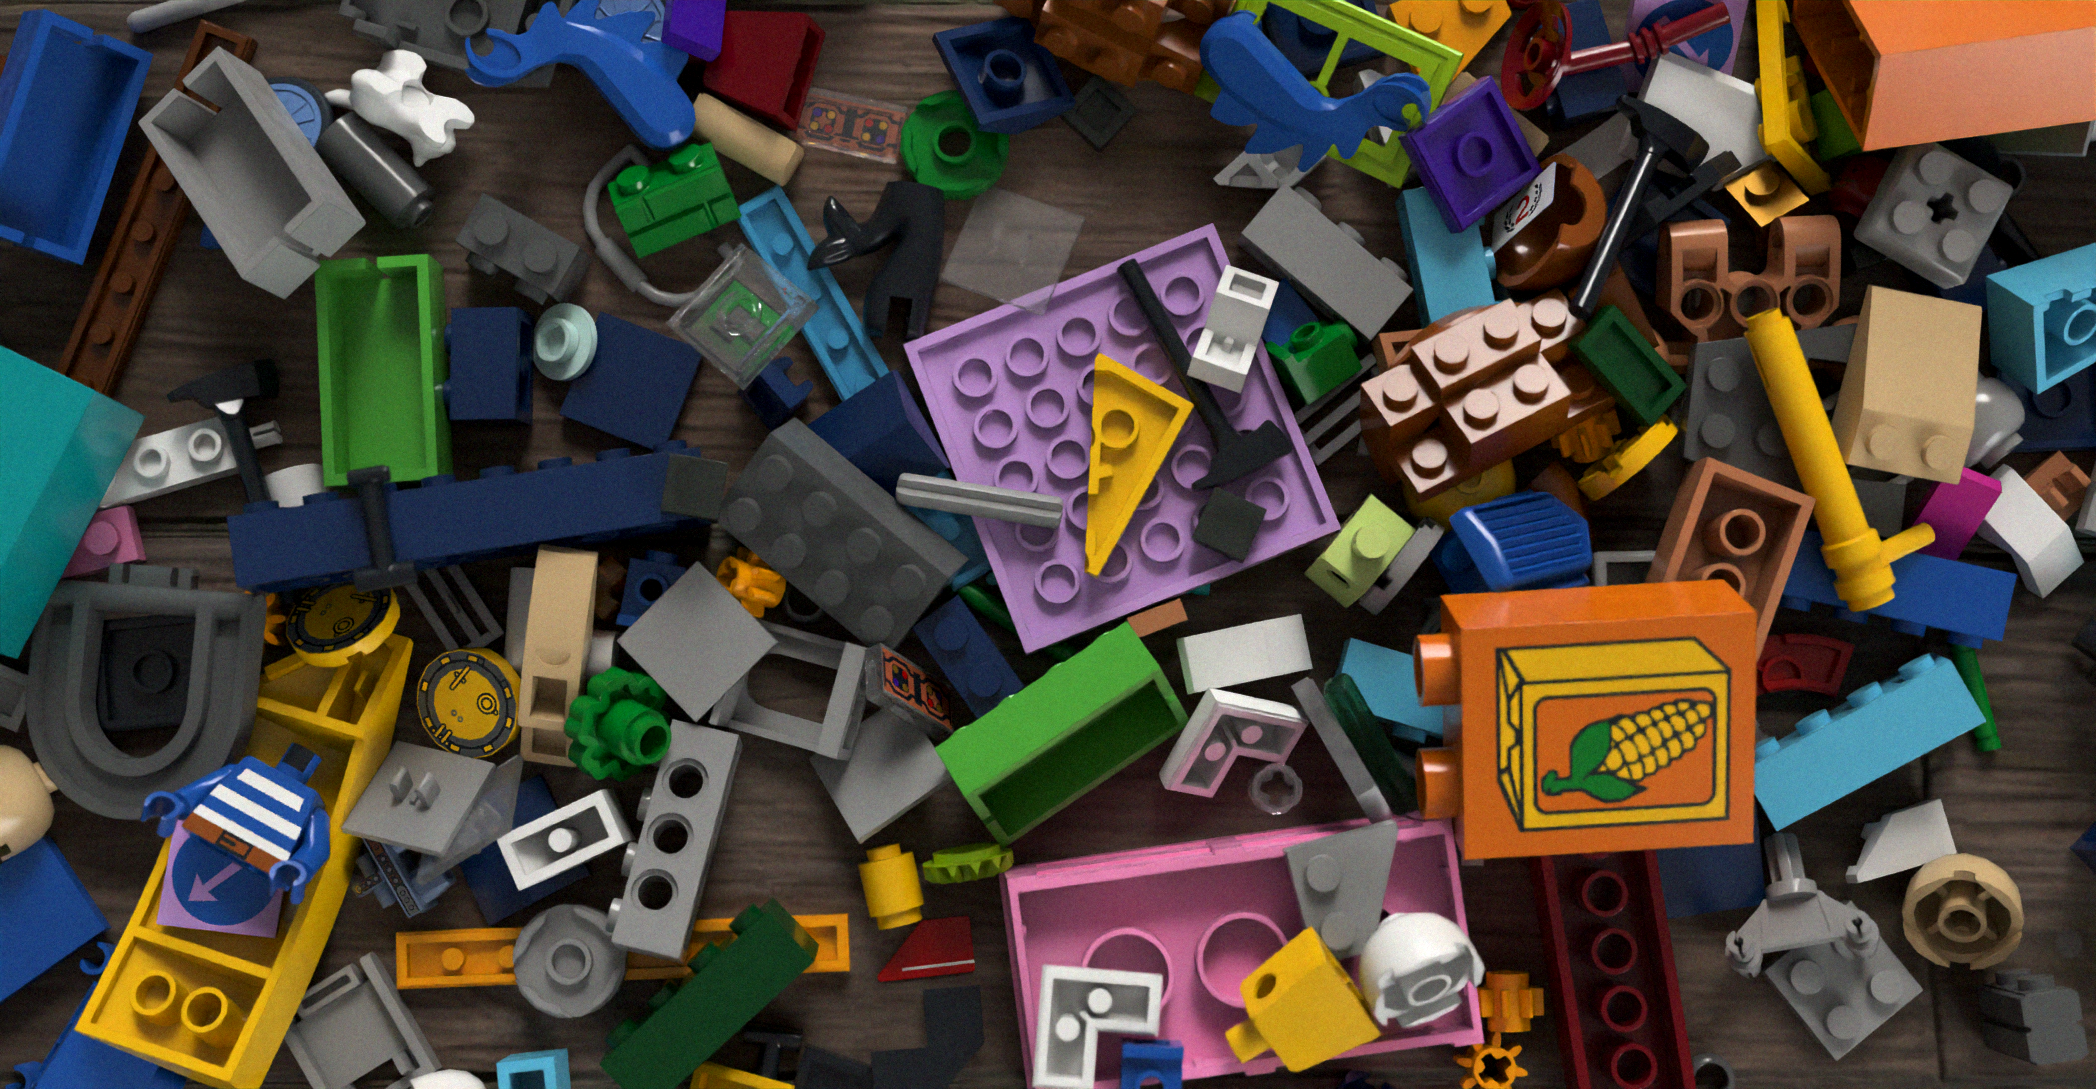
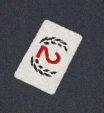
(1523, 208)

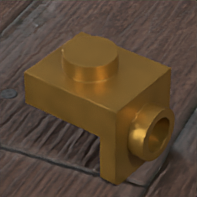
(1761, 197)

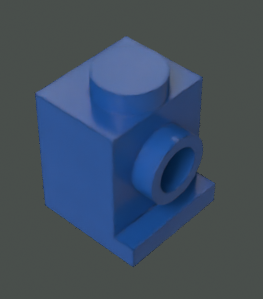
(655, 566)
(1151, 1058)

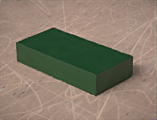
(1627, 365)

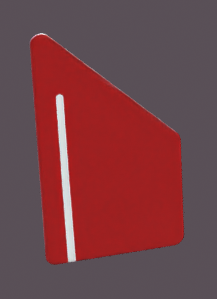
(933, 949)

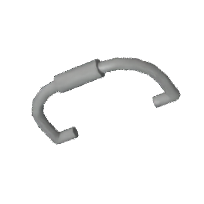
(609, 250)

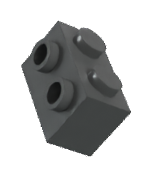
(523, 250)

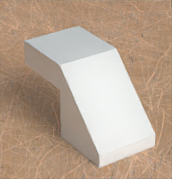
(1233, 328)
(2031, 534)
(1244, 653)

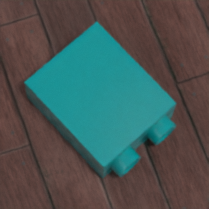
(55, 467)

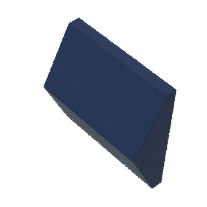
(1004, 75)
(883, 433)
(489, 872)

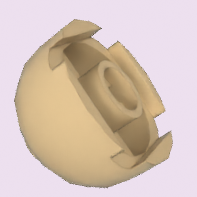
(24, 802)
(1963, 911)

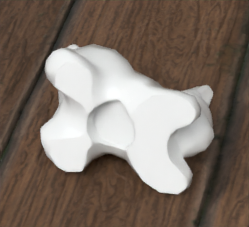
(399, 102)

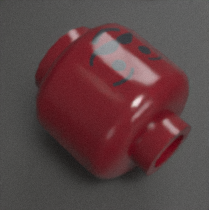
(1856, 188)

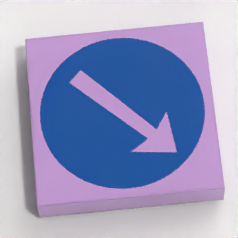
(1712, 49)
(214, 893)

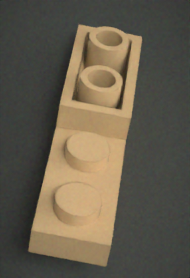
(556, 650)

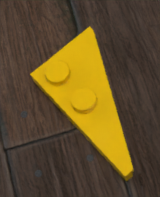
(1785, 101)
(1130, 439)

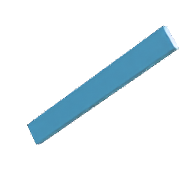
(841, 343)

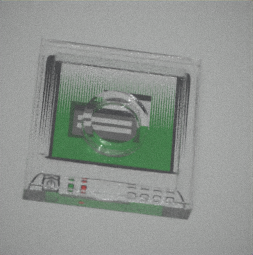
(742, 316)

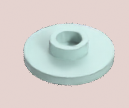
(564, 342)

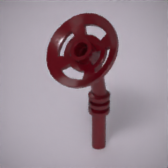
(1550, 56)

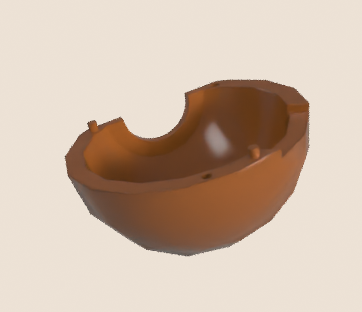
(1559, 239)

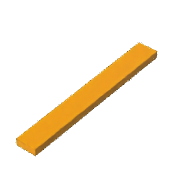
(486, 954)

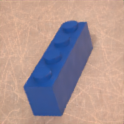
(1928, 593)

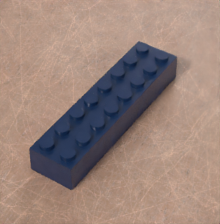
(458, 520)

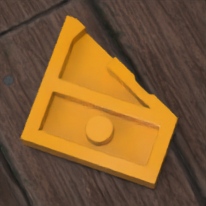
(1455, 23)

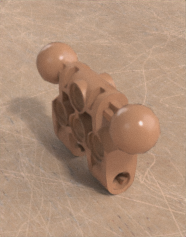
(1696, 256)

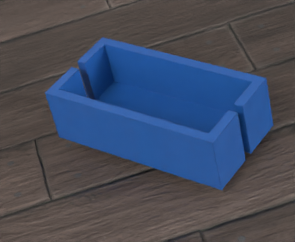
(62, 131)

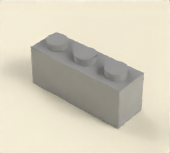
(1325, 262)

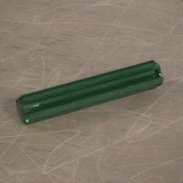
(1370, 743)

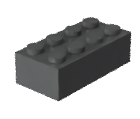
(839, 536)

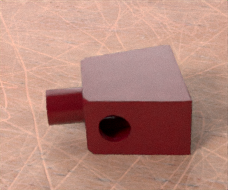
(765, 64)

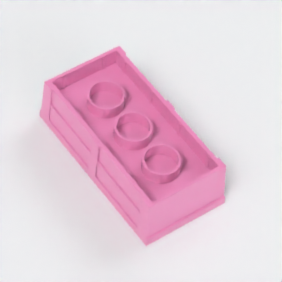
(1206, 922)

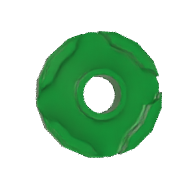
(957, 176)

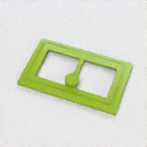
(1435, 60)

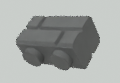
(2032, 1017)

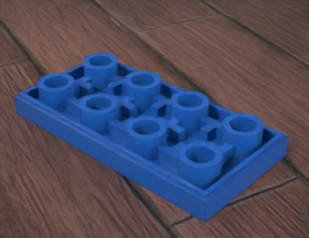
(42, 916)

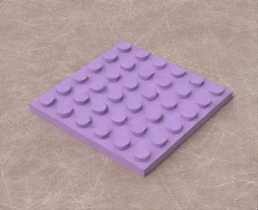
(1018, 416)

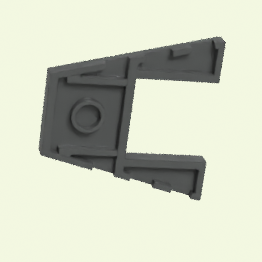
(1734, 423)

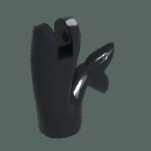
(914, 218)

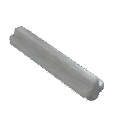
(979, 500)

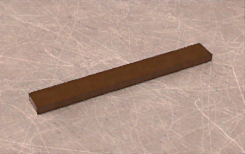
(139, 246)

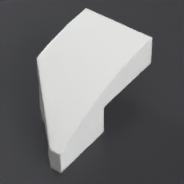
(1265, 170)
(1903, 841)

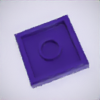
(1470, 154)

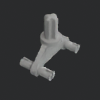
(1796, 914)

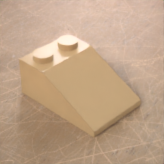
(1910, 385)

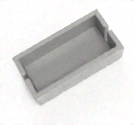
(251, 174)

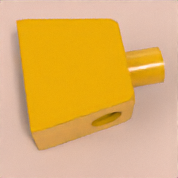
(1302, 1007)

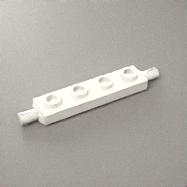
(179, 461)

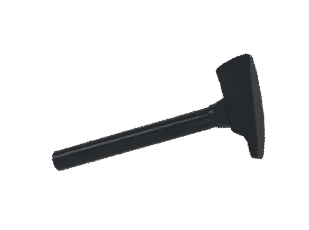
(1658, 138)
(227, 395)
(1234, 454)

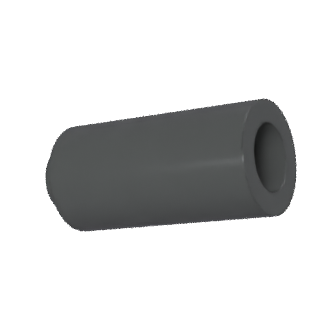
(377, 172)

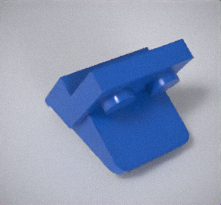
(1515, 546)

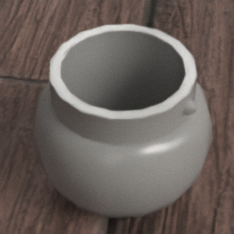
(1996, 422)

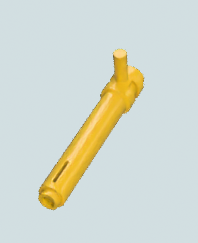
(1849, 543)

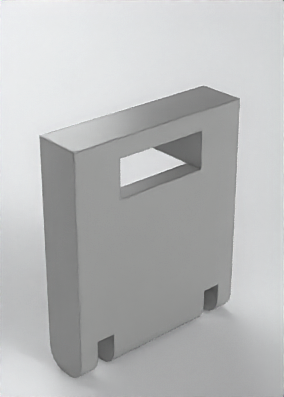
(356, 1028)

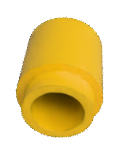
(891, 886)

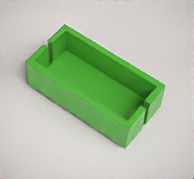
(383, 368)
(1063, 734)

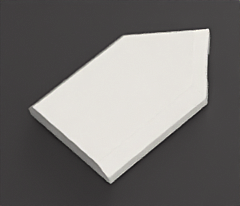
(1709, 102)

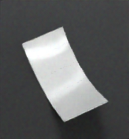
(1600, 147)

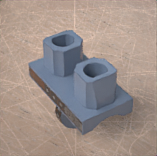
(392, 878)

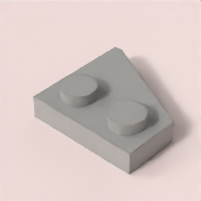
(1343, 884)

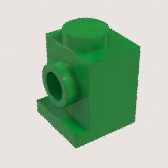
(1315, 359)

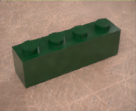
(712, 1001)

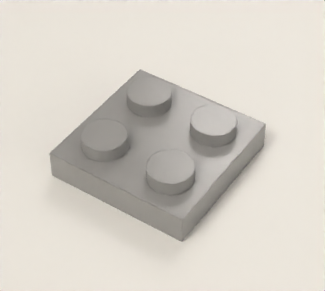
(1839, 994)

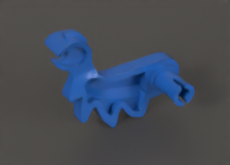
(610, 53)
(1269, 91)

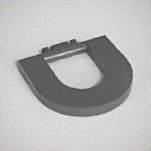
(65, 680)

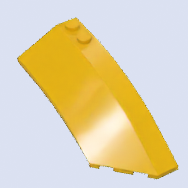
(223, 999)

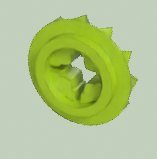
(968, 862)

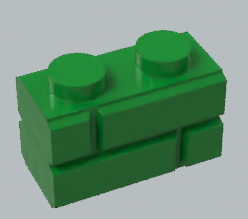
(673, 199)

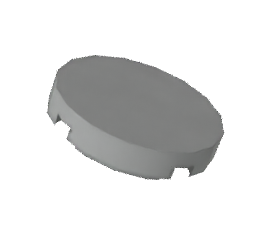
(1402, 566)
(563, 945)

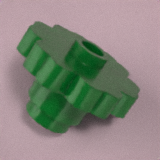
(618, 725)

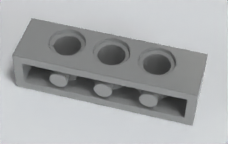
(669, 930)

